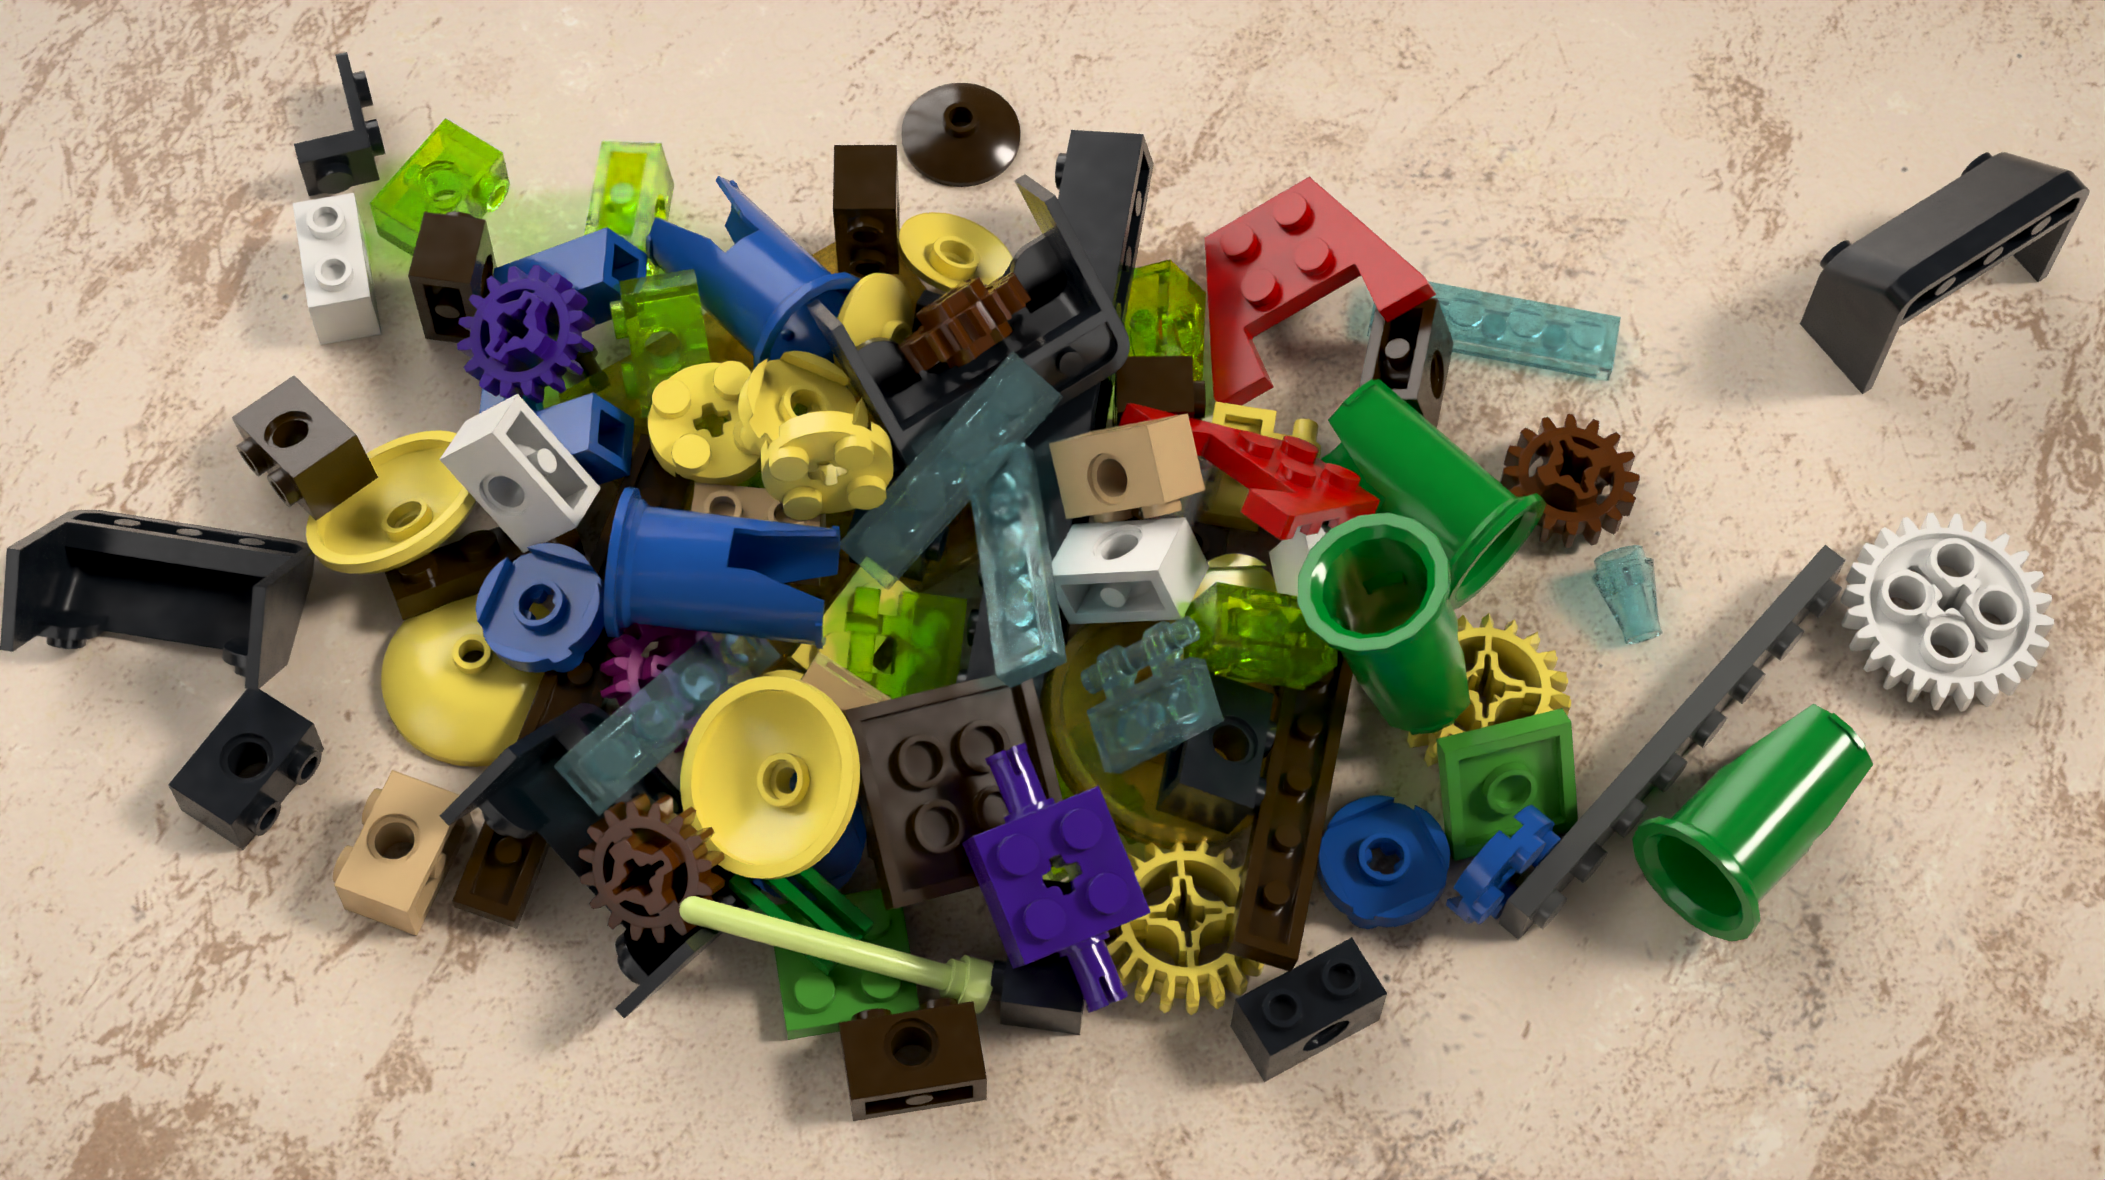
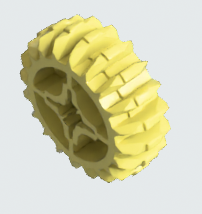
(1508, 699)
(1160, 930)

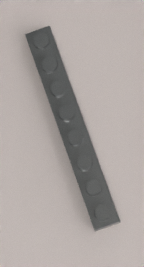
(1661, 758)

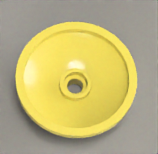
(398, 514)
(452, 706)
(741, 773)

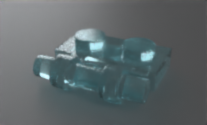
(1157, 712)

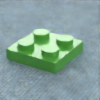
(1500, 771)
(819, 1002)

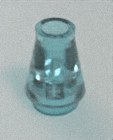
(1629, 591)

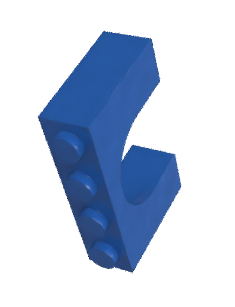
(588, 425)

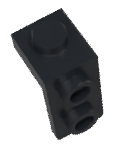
(346, 158)

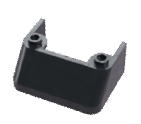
(1935, 248)
(1062, 333)
(158, 583)
(528, 795)

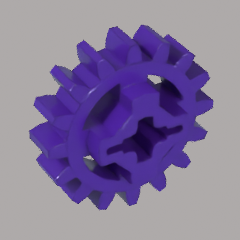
(497, 343)

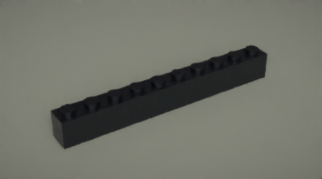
(1105, 198)

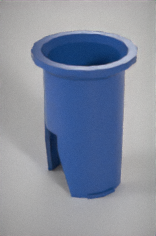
(758, 284)
(715, 573)

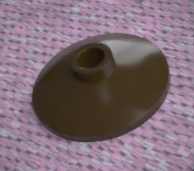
(966, 153)

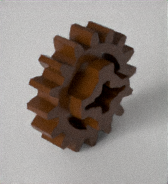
(964, 322)
(1571, 477)
(643, 835)

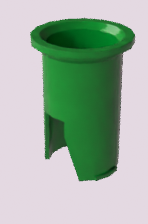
(1435, 482)
(1383, 601)
(1752, 823)

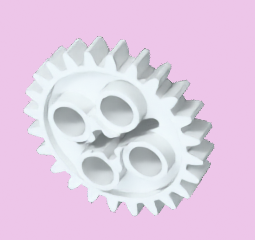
(1946, 611)

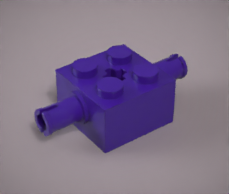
(1073, 836)

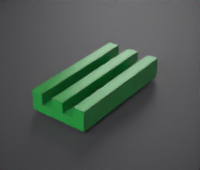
(822, 890)

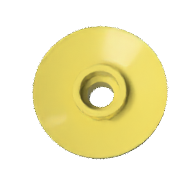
(951, 250)
(876, 309)

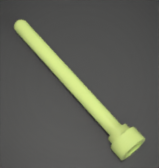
(957, 979)

